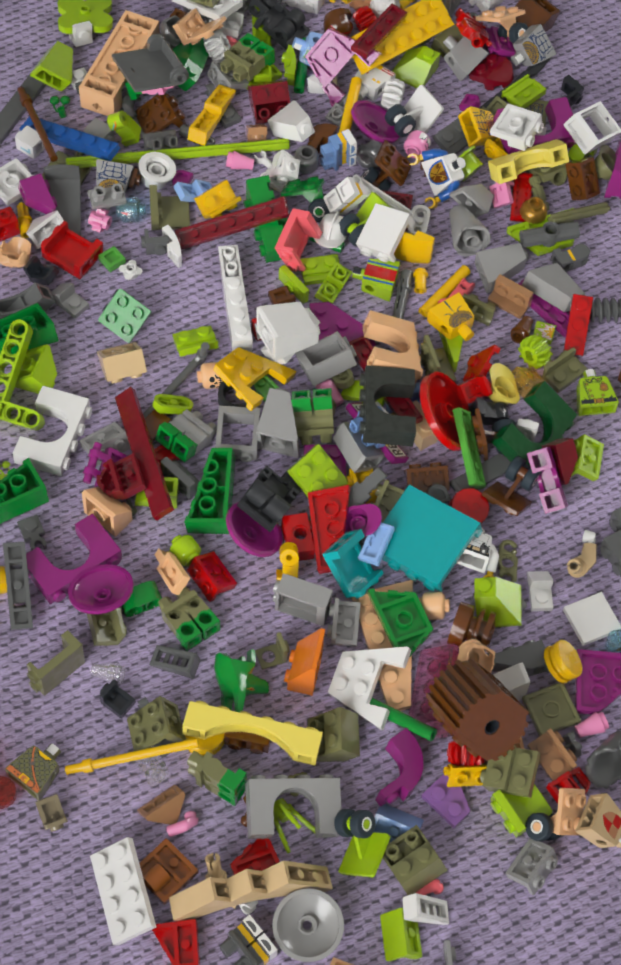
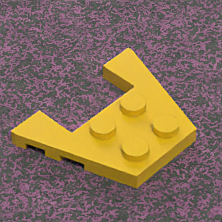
(244, 369)

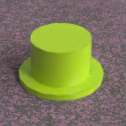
(472, 162)

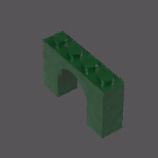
(555, 416)

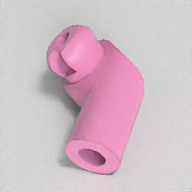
(183, 826)

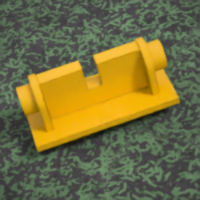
(463, 775)

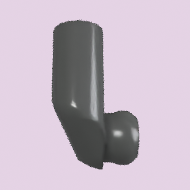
(128, 105)

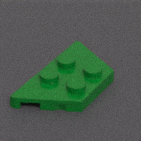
(402, 618)

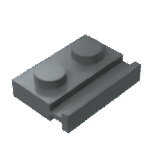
(451, 138)

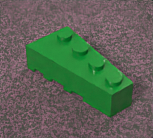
(42, 326)
(213, 494)

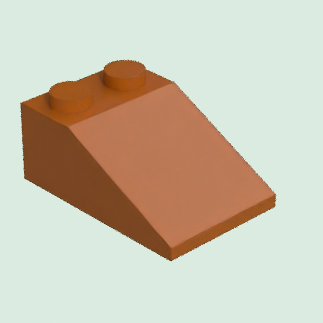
(305, 663)

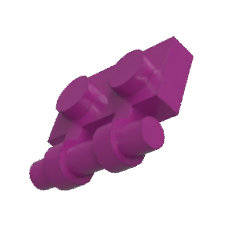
(95, 454)

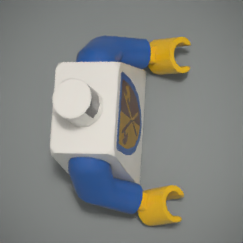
(443, 173)

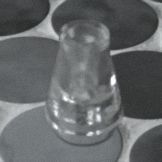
(108, 672)

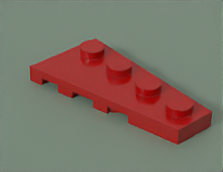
(328, 519)

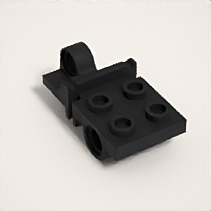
(279, 21)
(269, 497)

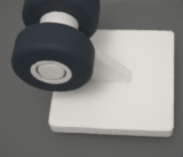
(417, 114)

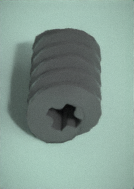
(606, 309)

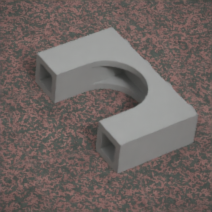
(261, 794)

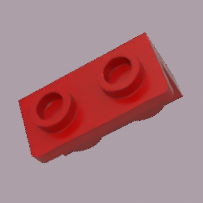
(211, 575)

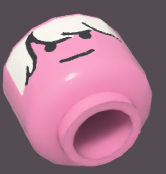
(417, 143)

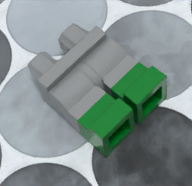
(186, 432)

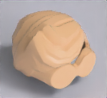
(475, 650)

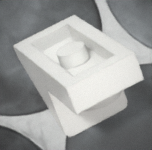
(540, 590)

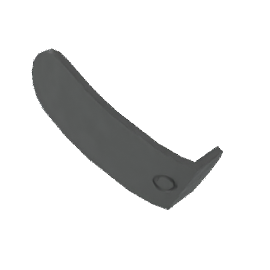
(66, 188)

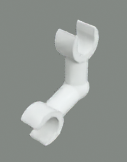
(265, 161)

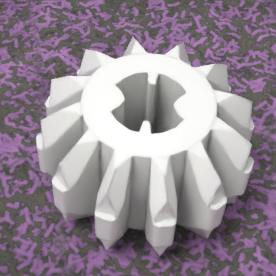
(217, 45)
(392, 93)

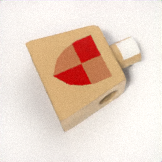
(601, 822)

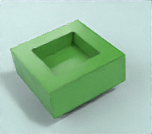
(112, 259)

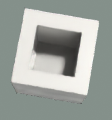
(29, 142)

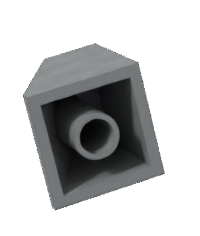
(277, 425)

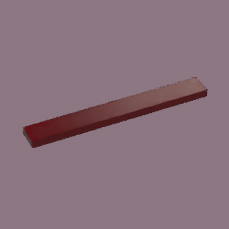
(143, 449)

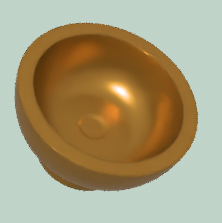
(533, 210)

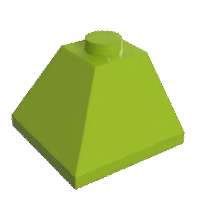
(417, 66)
(37, 370)
(501, 598)

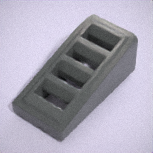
(186, 656)

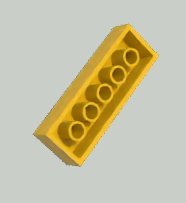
(422, 22)

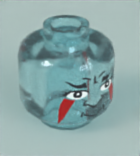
(131, 211)

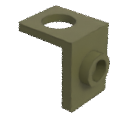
(280, 650)

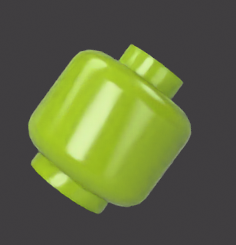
(185, 549)

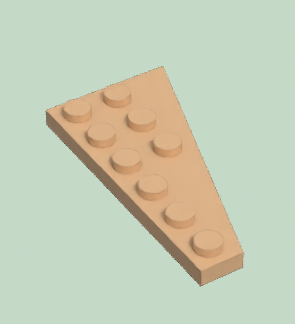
(393, 680)

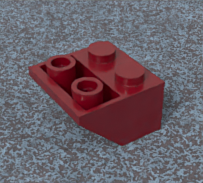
(268, 99)

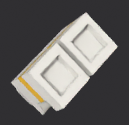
(346, 196)

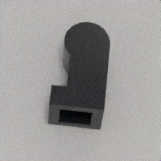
(489, 411)

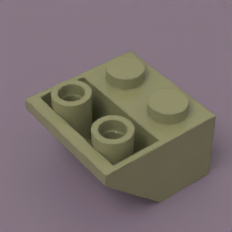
(339, 735)
(413, 860)

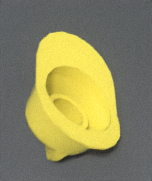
(503, 385)

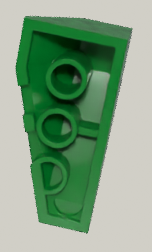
(193, 59)

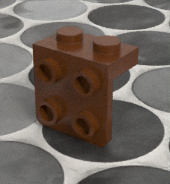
(160, 113)

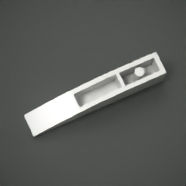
(235, 298)

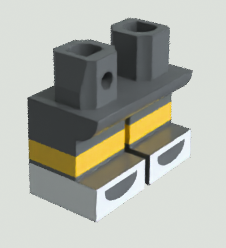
(249, 943)

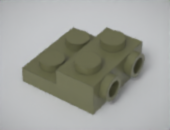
(512, 773)

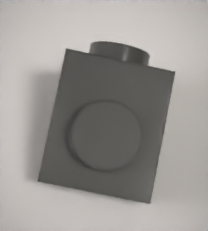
(154, 245)

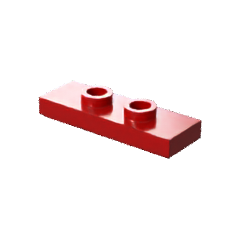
(520, 193)

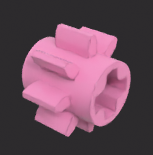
(100, 220)

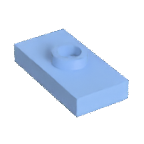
(376, 545)

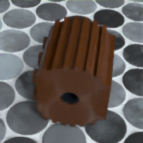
(477, 709)

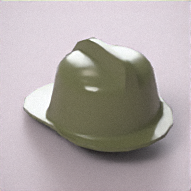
(605, 162)

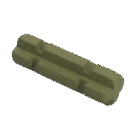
(538, 190)

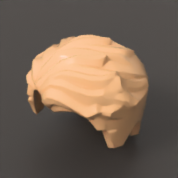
(15, 252)

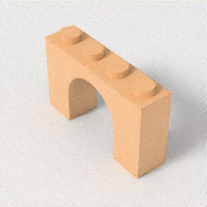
(399, 335)

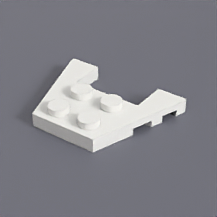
(358, 676)

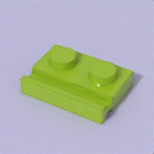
(524, 92)
(318, 268)
(190, 341)

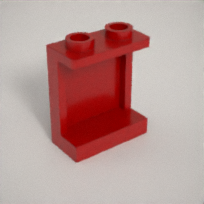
(71, 250)

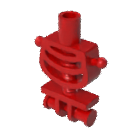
(472, 29)

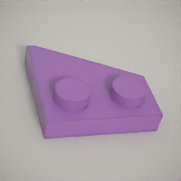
(447, 801)

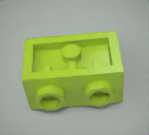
(589, 457)

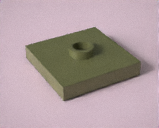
(551, 709)

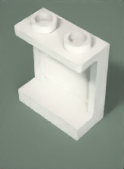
(383, 232)

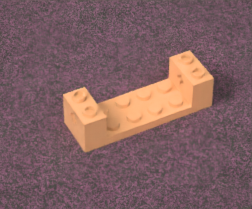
(104, 81)

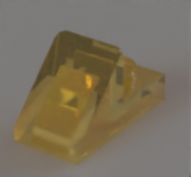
(526, 379)

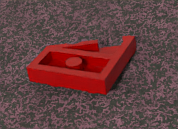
(479, 363)
(255, 857)
(179, 941)

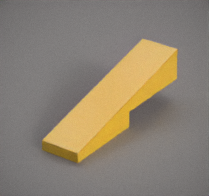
(210, 116)

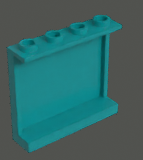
(427, 537)

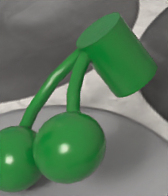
(61, 110)

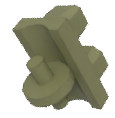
(482, 311)

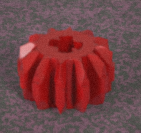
(364, 18)
(461, 756)

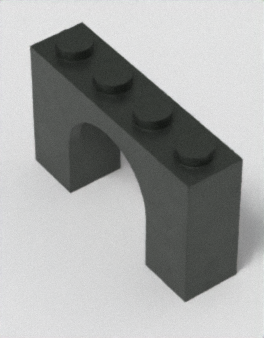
(377, 425)

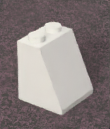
(286, 328)

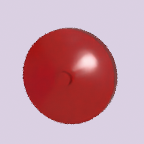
(438, 400)

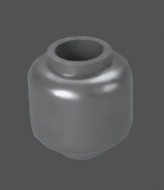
(308, 159)

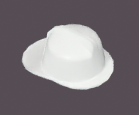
(331, 231)

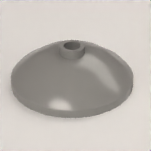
(325, 929)

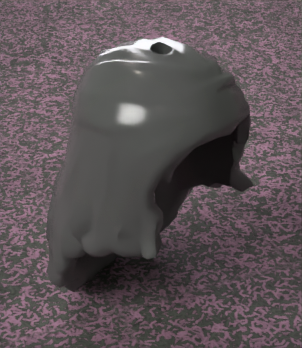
(604, 763)

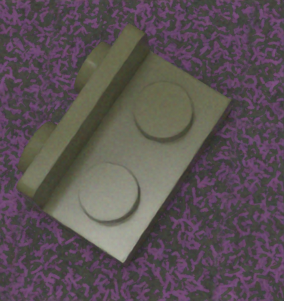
(563, 370)

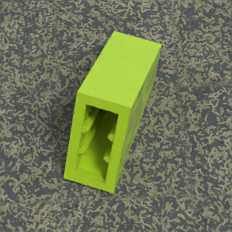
(55, 67)

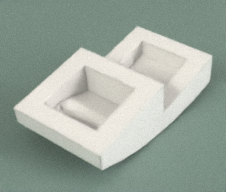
(173, 246)

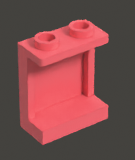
(295, 237)

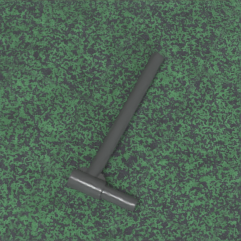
(199, 359)

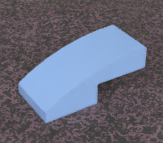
(188, 192)

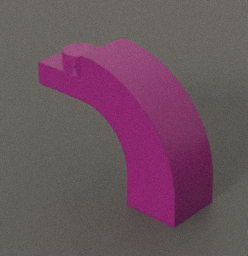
(409, 758)

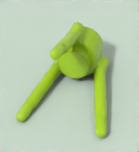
(284, 812)

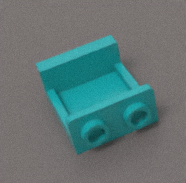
(351, 573)

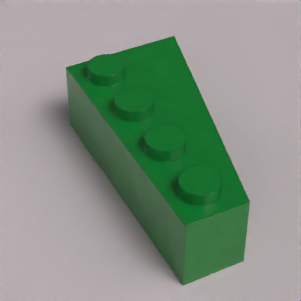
(267, 234)
(21, 491)

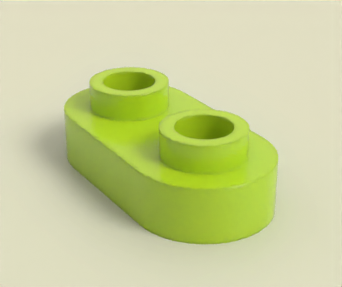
(171, 404)

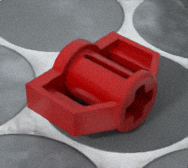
(566, 781)

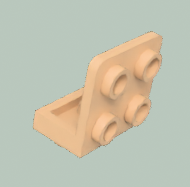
(192, 27)

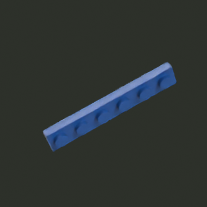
(77, 140)

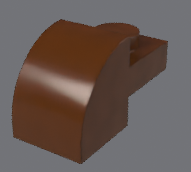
(321, 135)

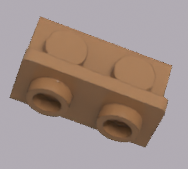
(511, 296)
(554, 756)

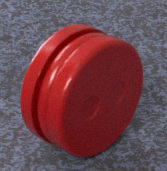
(471, 503)

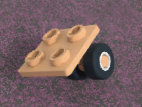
(507, 19)
(570, 809)

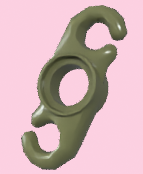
(503, 554)

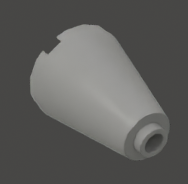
(467, 231)

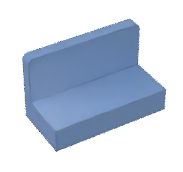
(394, 821)

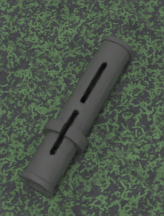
(403, 290)

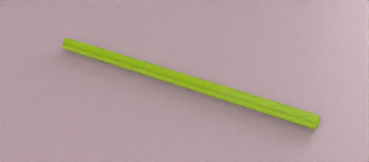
(188, 152)

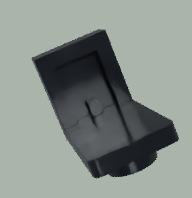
(572, 89)

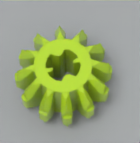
(535, 351)

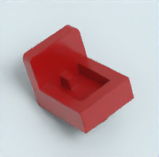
(473, 388)

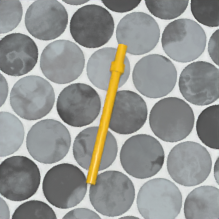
(89, 765)

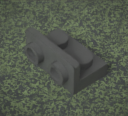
(187, 481)

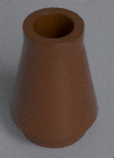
(521, 329)

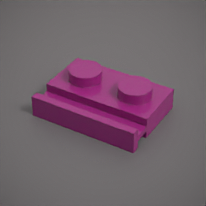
(502, 46)

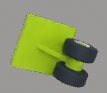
(354, 224)
(365, 847)

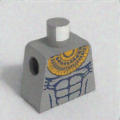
(532, 47)
(112, 173)

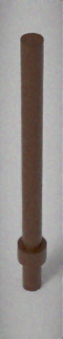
(27, 102)

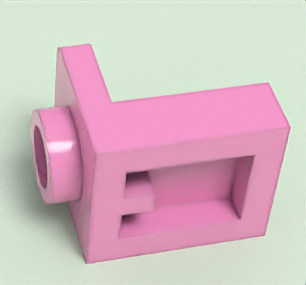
(502, 194)

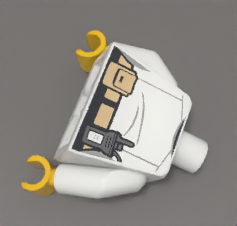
(480, 555)

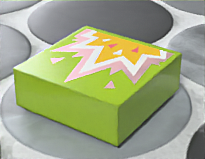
(545, 330)

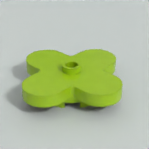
(81, 11)

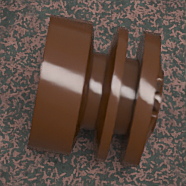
(468, 626)

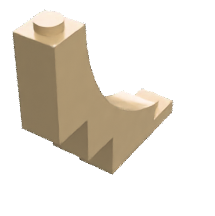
(247, 886)

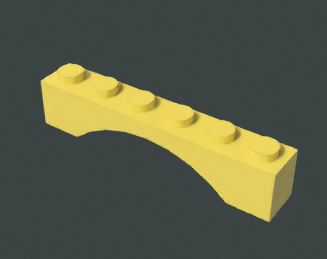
(206, 721)

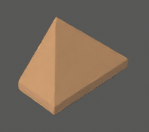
(164, 807)

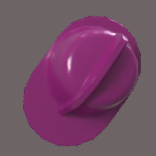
(363, 517)

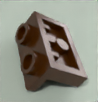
(583, 179)
(425, 477)

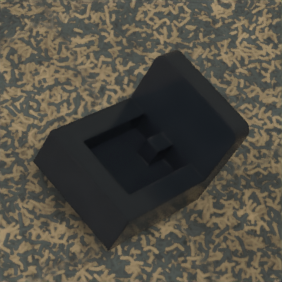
(40, 272)
(116, 699)

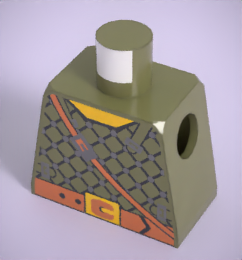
(35, 770)

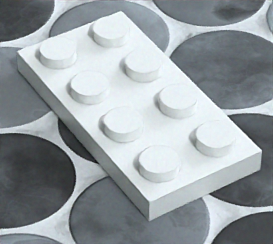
(123, 891)

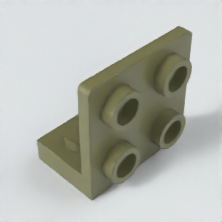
(167, 211)
(435, 359)
(155, 723)

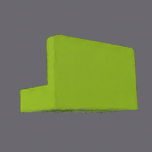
(400, 936)

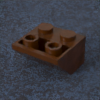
(537, 12)

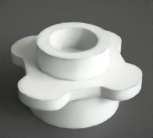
(130, 274)

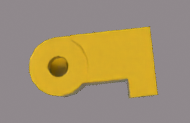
(289, 560)

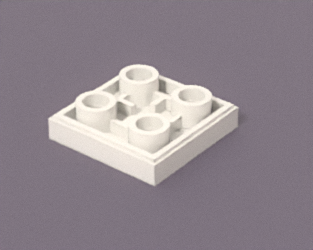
(591, 618)

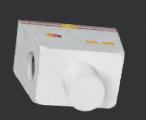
(374, 82)

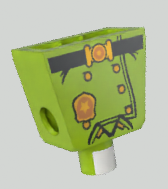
(595, 395)

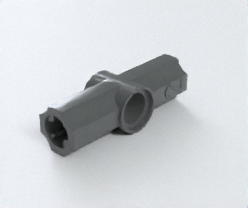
(549, 234)

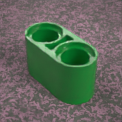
(143, 598)

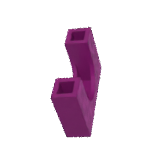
(557, 112)
(55, 582)

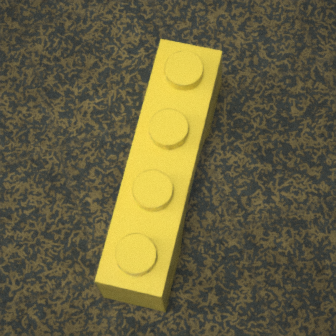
(542, 155)

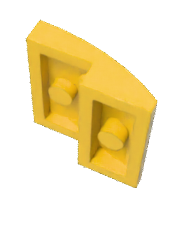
(415, 248)

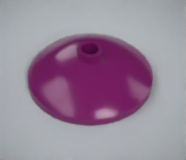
(371, 121)
(251, 535)
(101, 589)

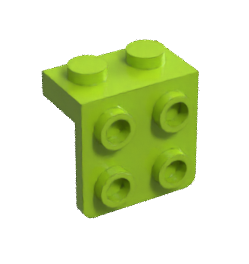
(517, 809)

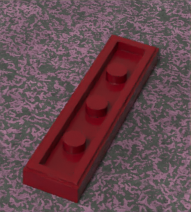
(378, 31)

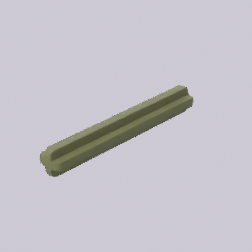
(579, 213)

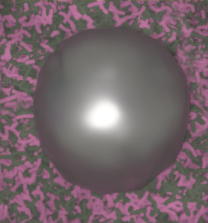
(168, 31)
(367, 153)

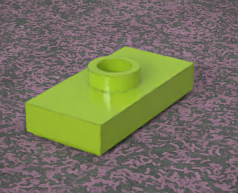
(293, 284)

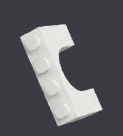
(55, 455)

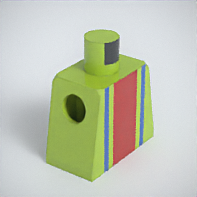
(378, 278)

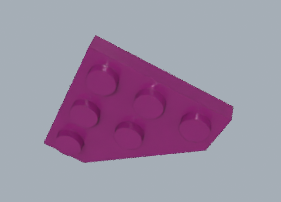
(334, 319)
(599, 681)

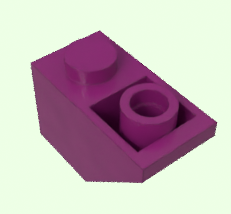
(36, 194)

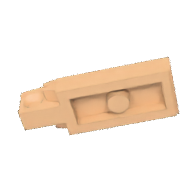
(171, 571)

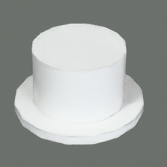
(156, 169)

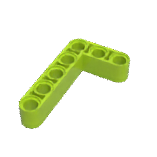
(10, 379)

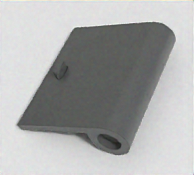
(151, 67)

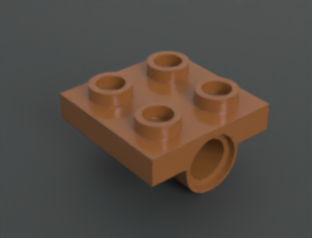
(166, 871)

